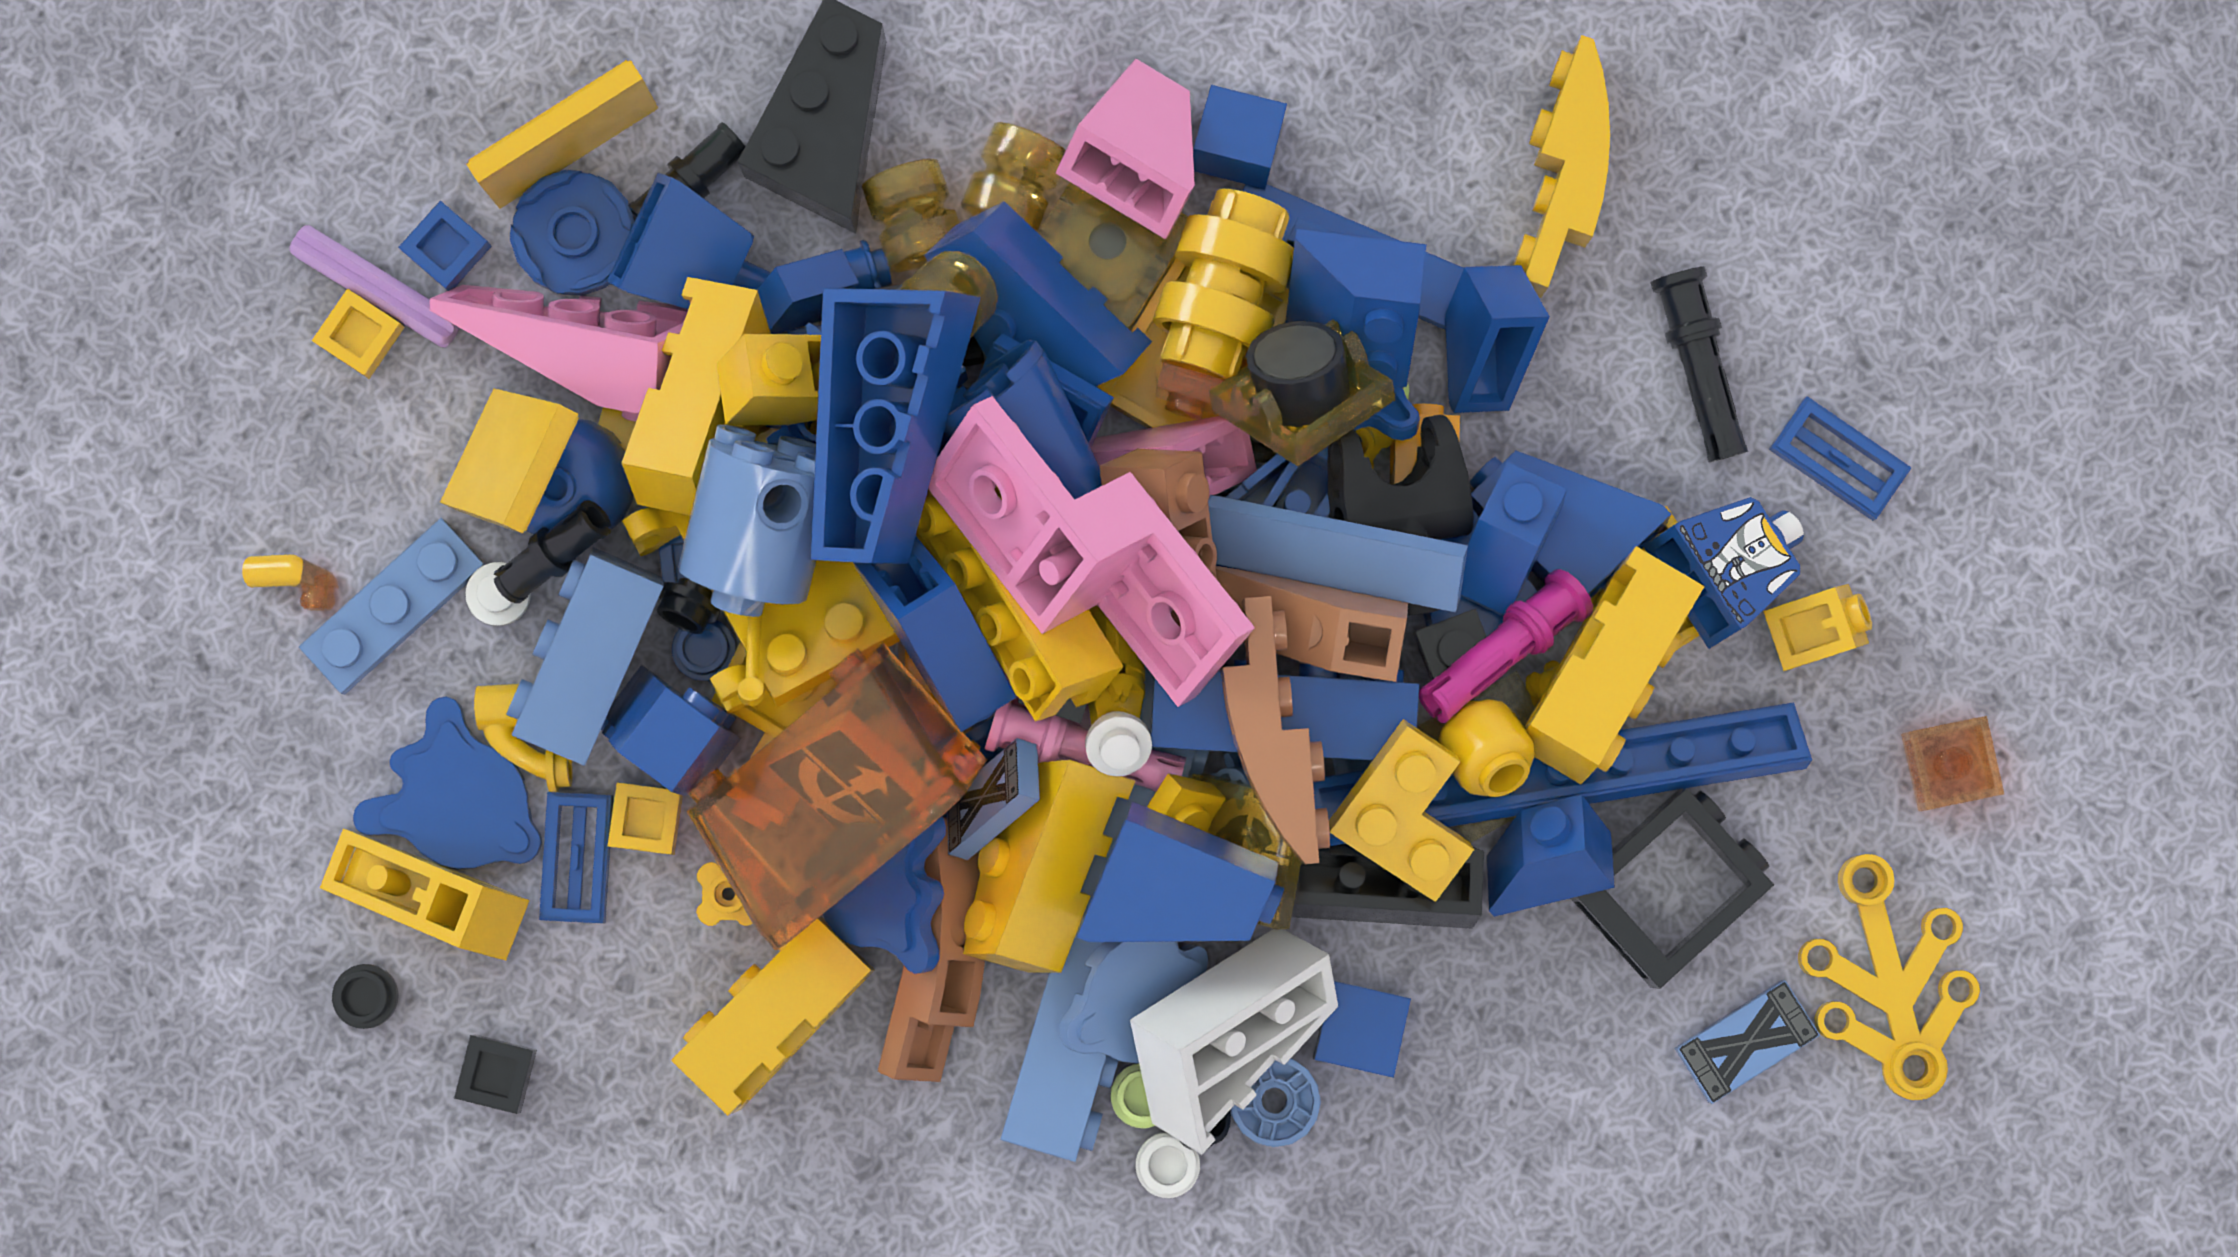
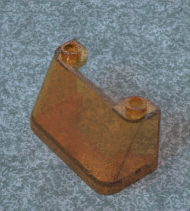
(833, 794)

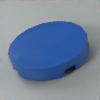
(583, 249)

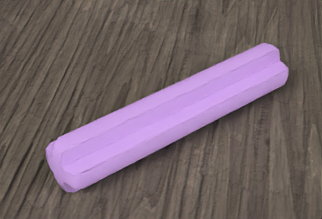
(371, 284)

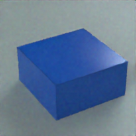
(1238, 136)
(795, 290)
(1363, 1030)

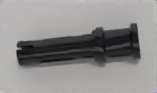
(1695, 335)

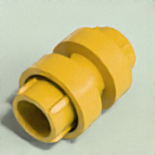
(1232, 262)

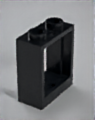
(1627, 936)

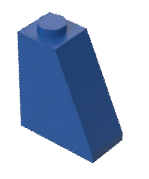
(1593, 528)
(939, 635)
(1178, 885)

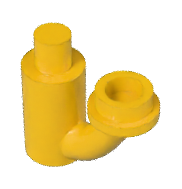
(490, 708)

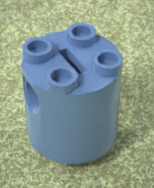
(752, 522)

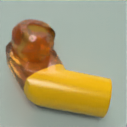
(293, 571)

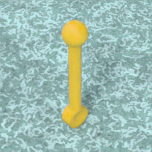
(751, 689)

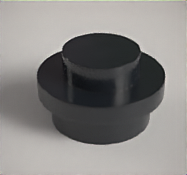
(687, 605)
(365, 996)

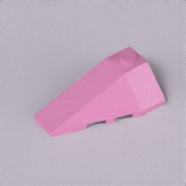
(589, 351)

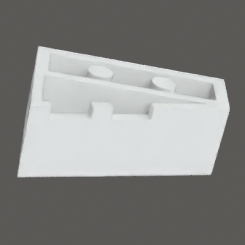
(1226, 1029)

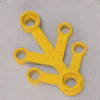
(1893, 988)

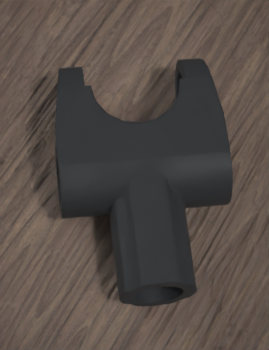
(1427, 503)

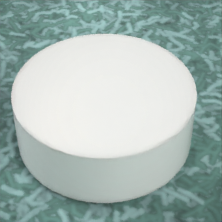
(1166, 1166)

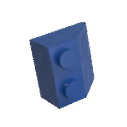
(1366, 288)

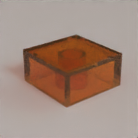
(1952, 763)

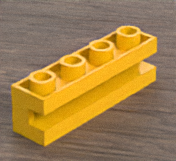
(1041, 667)

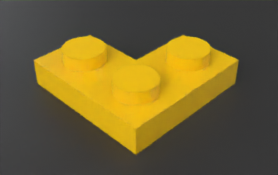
(1387, 814)

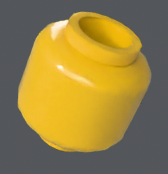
(1491, 748)

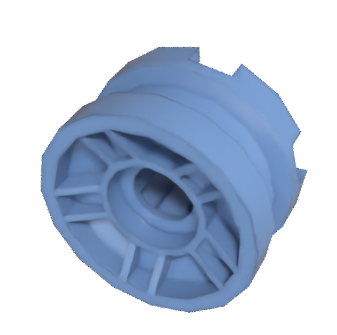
(1296, 1115)

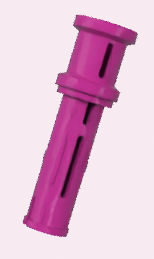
(1525, 630)

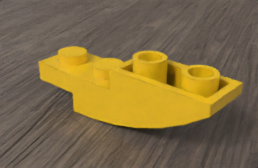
(1576, 146)

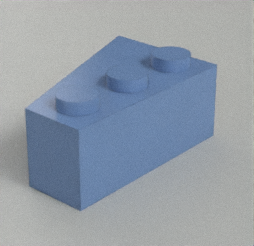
(585, 655)

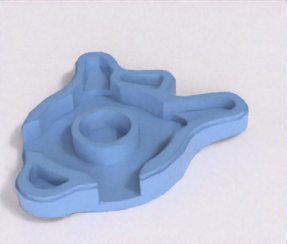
(1120, 986)

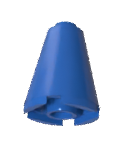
(1035, 400)

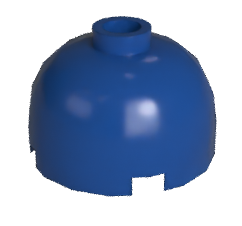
(586, 471)

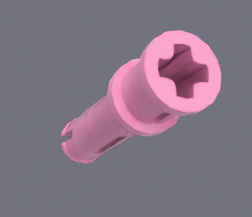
(1064, 741)

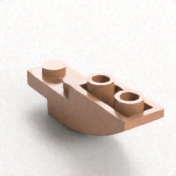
(1275, 760)
(948, 995)

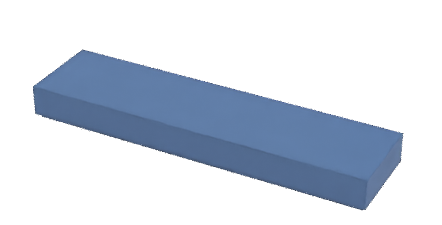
(1337, 553)

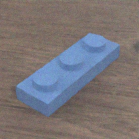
(391, 606)

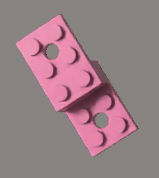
(1087, 552)

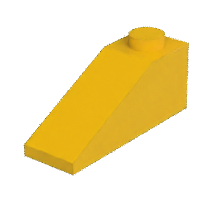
(425, 895)

